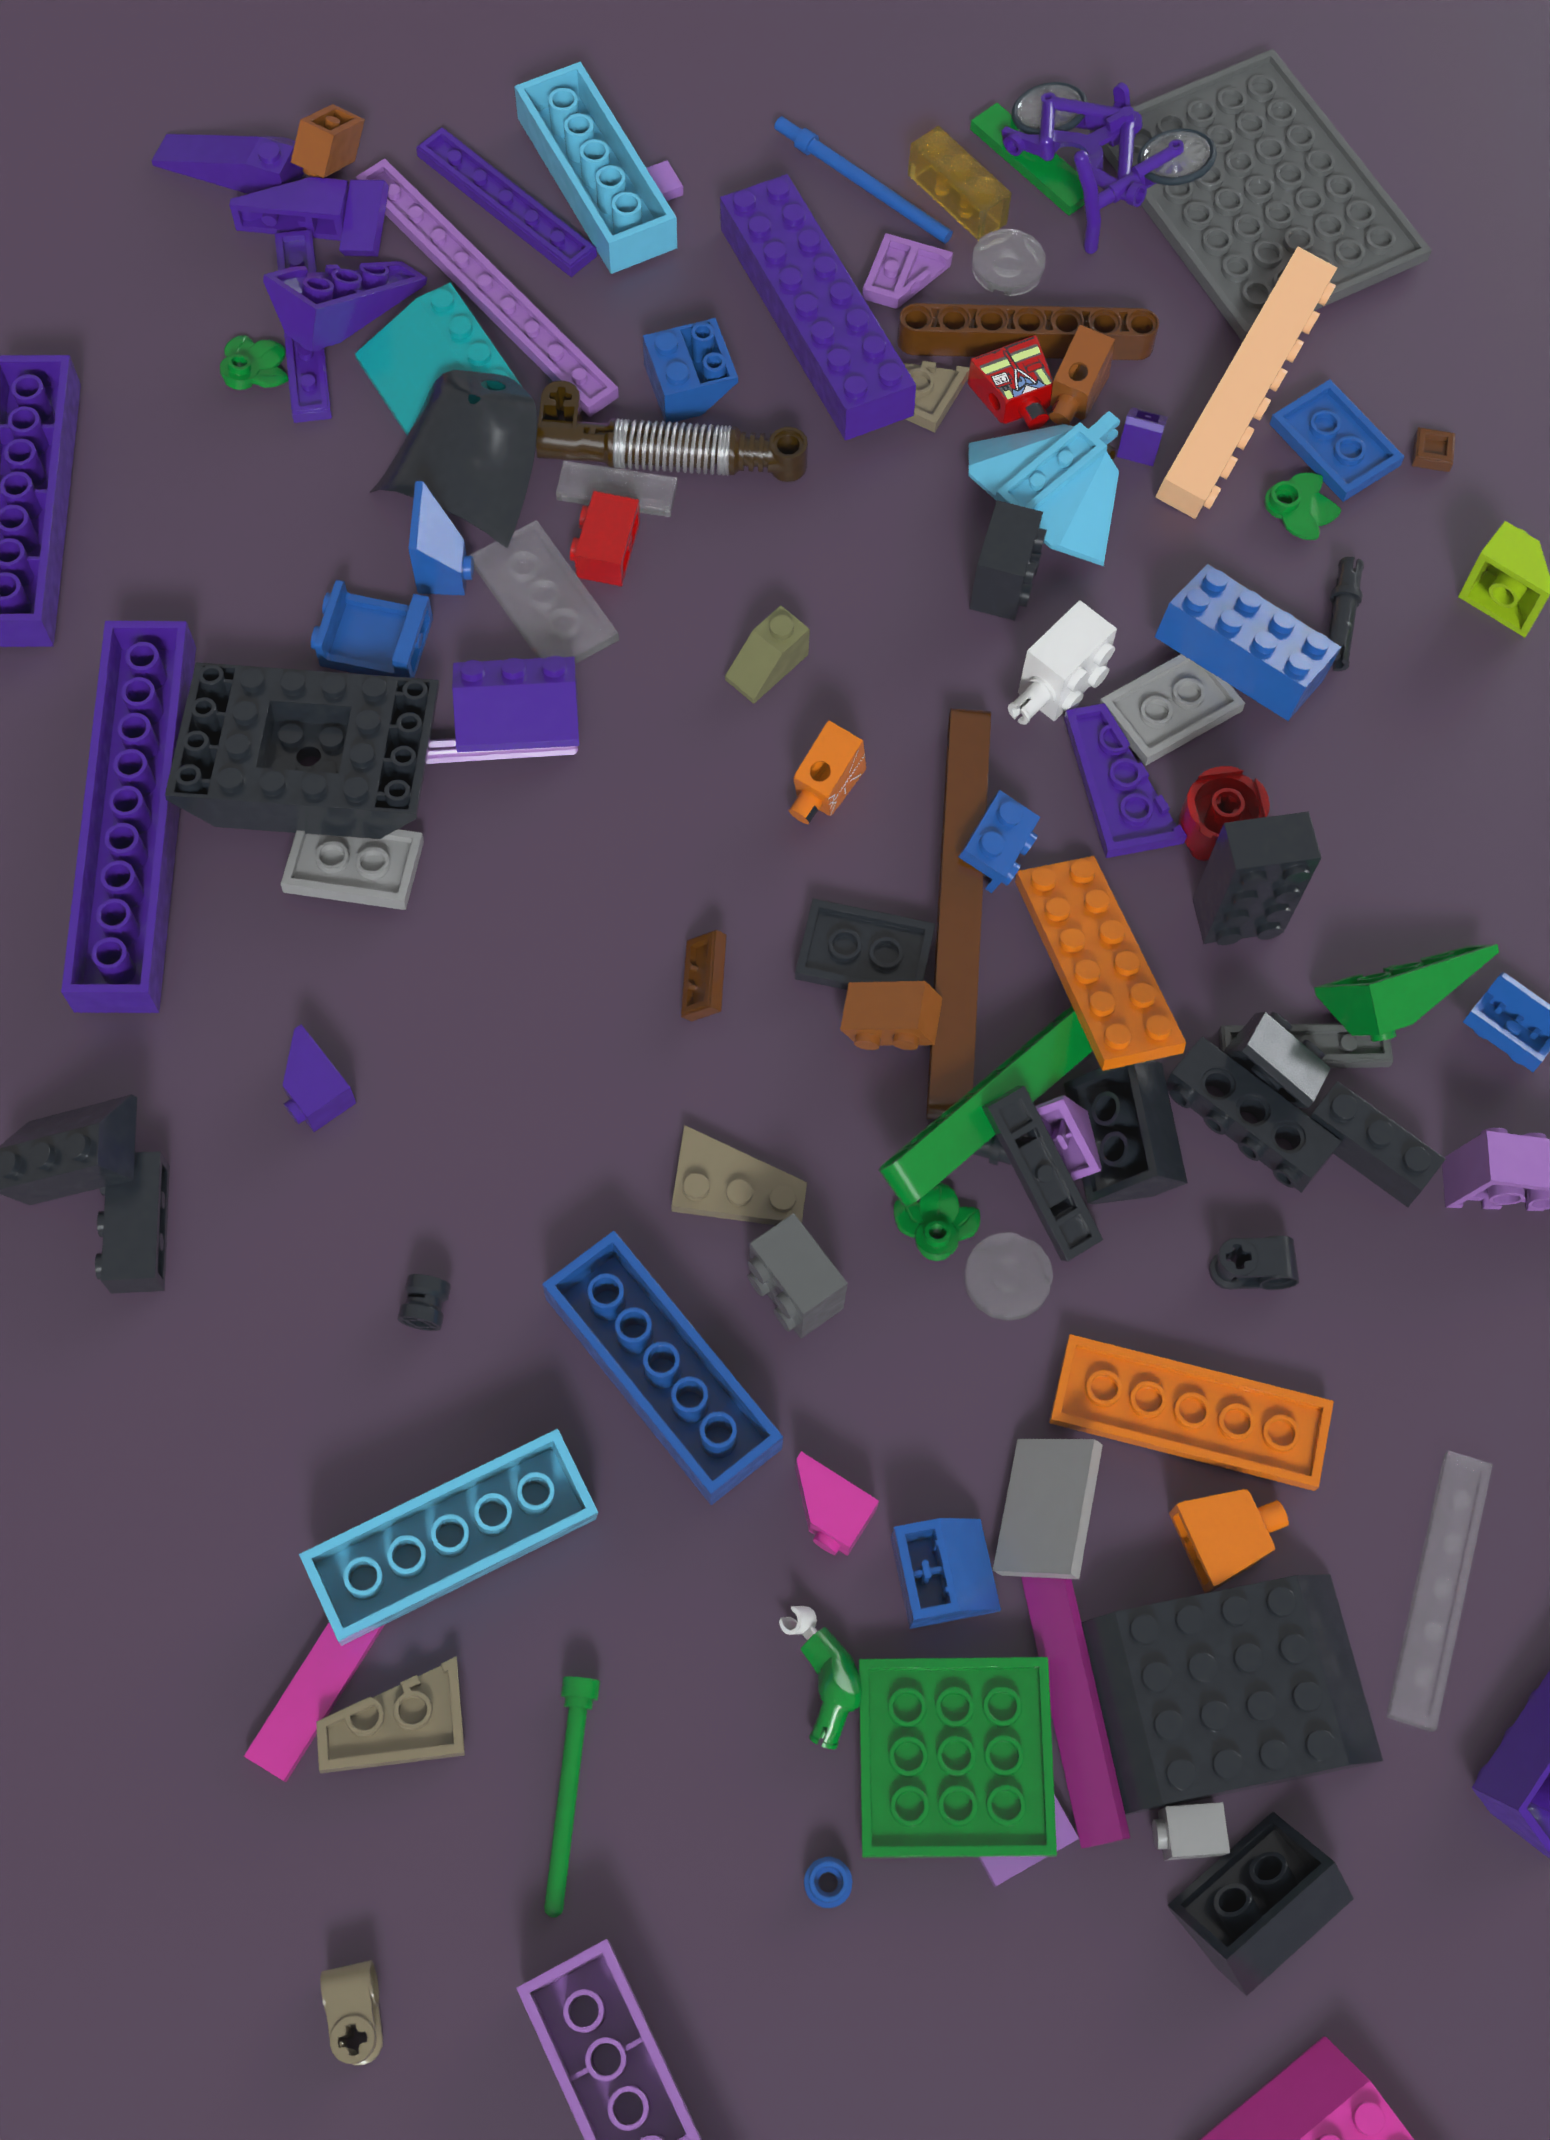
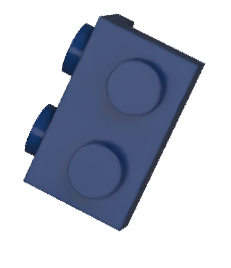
(999, 839)
(1513, 1021)

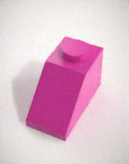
(832, 1506)

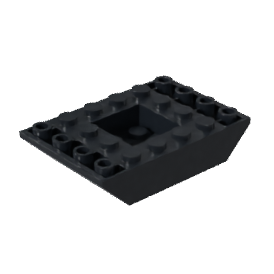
(256, 724)

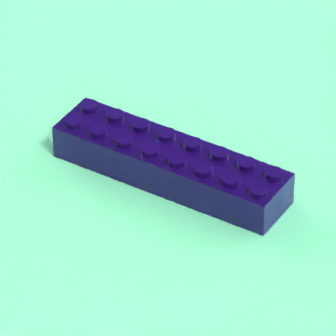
(817, 307)
(35, 480)

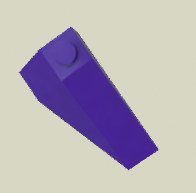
(230, 160)
(336, 303)

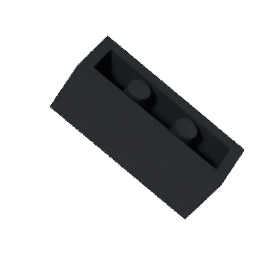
(1377, 1145)
(135, 1228)

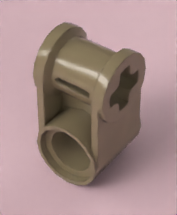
(352, 2002)

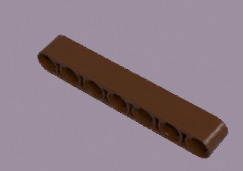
(984, 328)

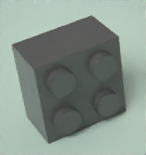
(796, 1277)

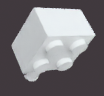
(1064, 664)

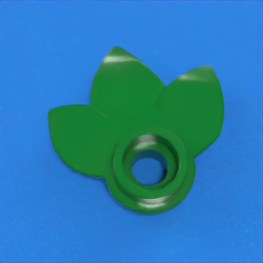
(253, 363)
(1305, 506)
(937, 1215)

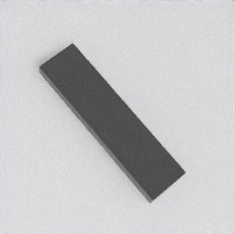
(1334, 1041)

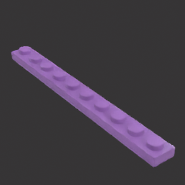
(491, 290)

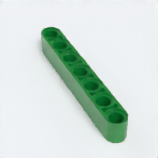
(965, 1126)

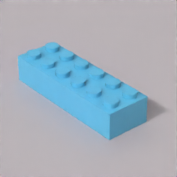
(596, 167)
(448, 1536)

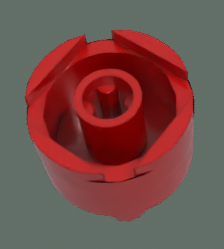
(1217, 798)

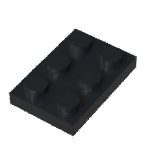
(861, 946)

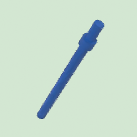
(809, 143)

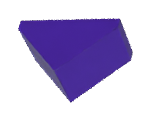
(1141, 436)

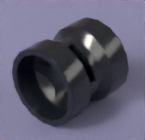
(424, 1302)

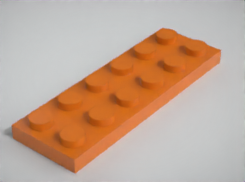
(1099, 963)
(1192, 1412)

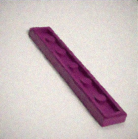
(1076, 1712)

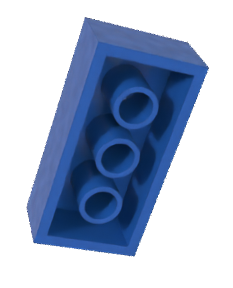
(1247, 641)

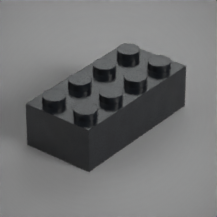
(1256, 877)

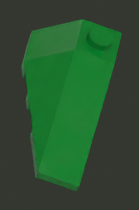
(1401, 993)

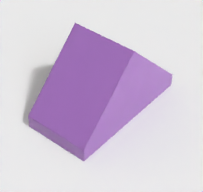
(1072, 1135)

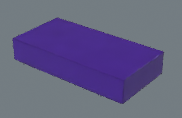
(364, 218)

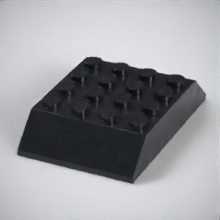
(1229, 1691)

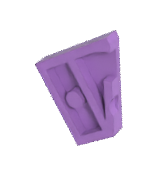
(903, 270)

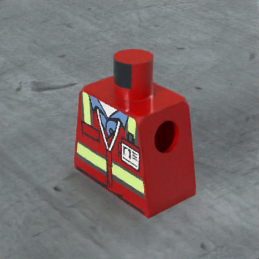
(1014, 382)

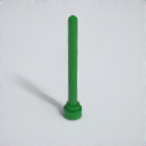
(579, 1698)

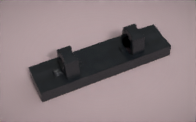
(1042, 1173)

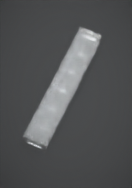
(1439, 1591)

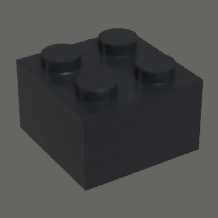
(1008, 561)

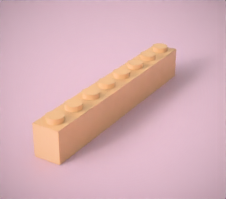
(1246, 382)

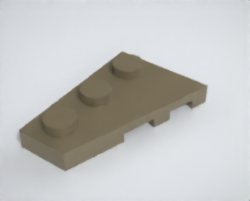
(934, 392)
(732, 1184)
(398, 1726)

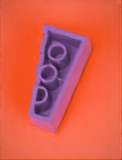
(1499, 1171)

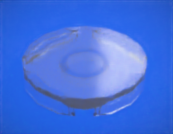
(1008, 261)
(1008, 1276)

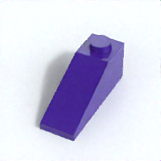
(294, 207)

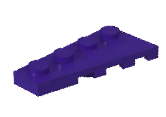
(1120, 796)

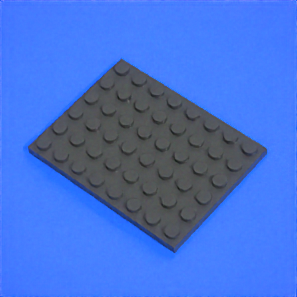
(1274, 187)

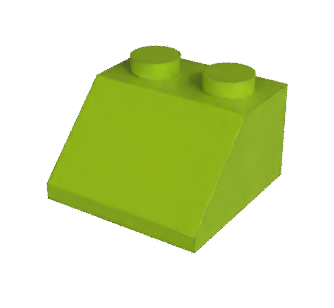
(1509, 579)

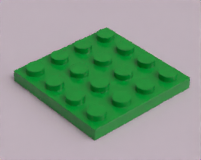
(956, 1758)

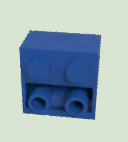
(688, 369)
(944, 1570)

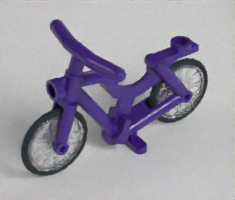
(1165, 159)

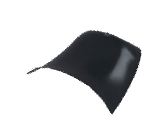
(469, 453)

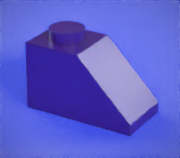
(313, 1084)

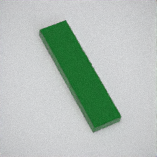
(1053, 178)

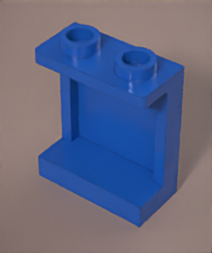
(371, 633)

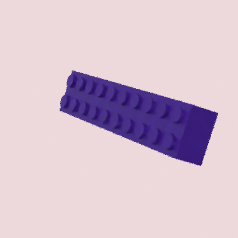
(126, 821)

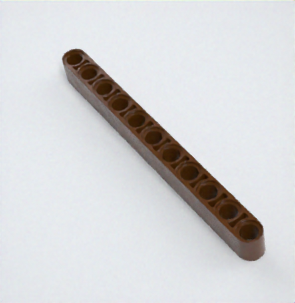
(958, 911)

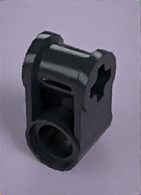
(1263, 1264)

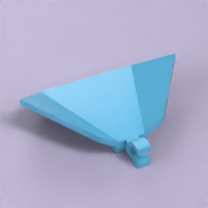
(1056, 472)

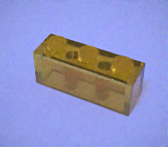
(959, 183)

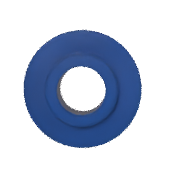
(844, 1882)

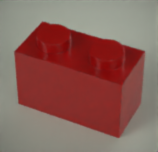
(606, 538)

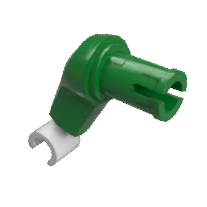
(836, 1671)

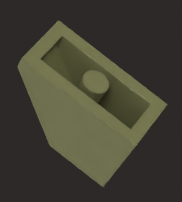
(769, 654)

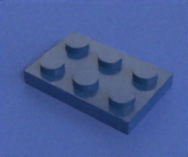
(1336, 440)

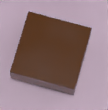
(1433, 449)

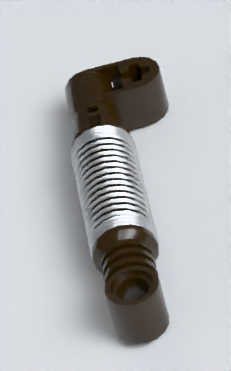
(654, 445)

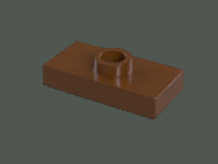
(703, 975)

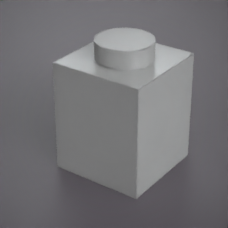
(1191, 1831)

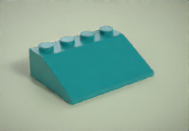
(422, 344)

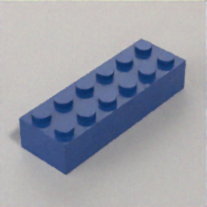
(663, 1367)

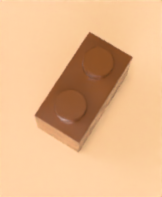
(327, 141)
(891, 1014)

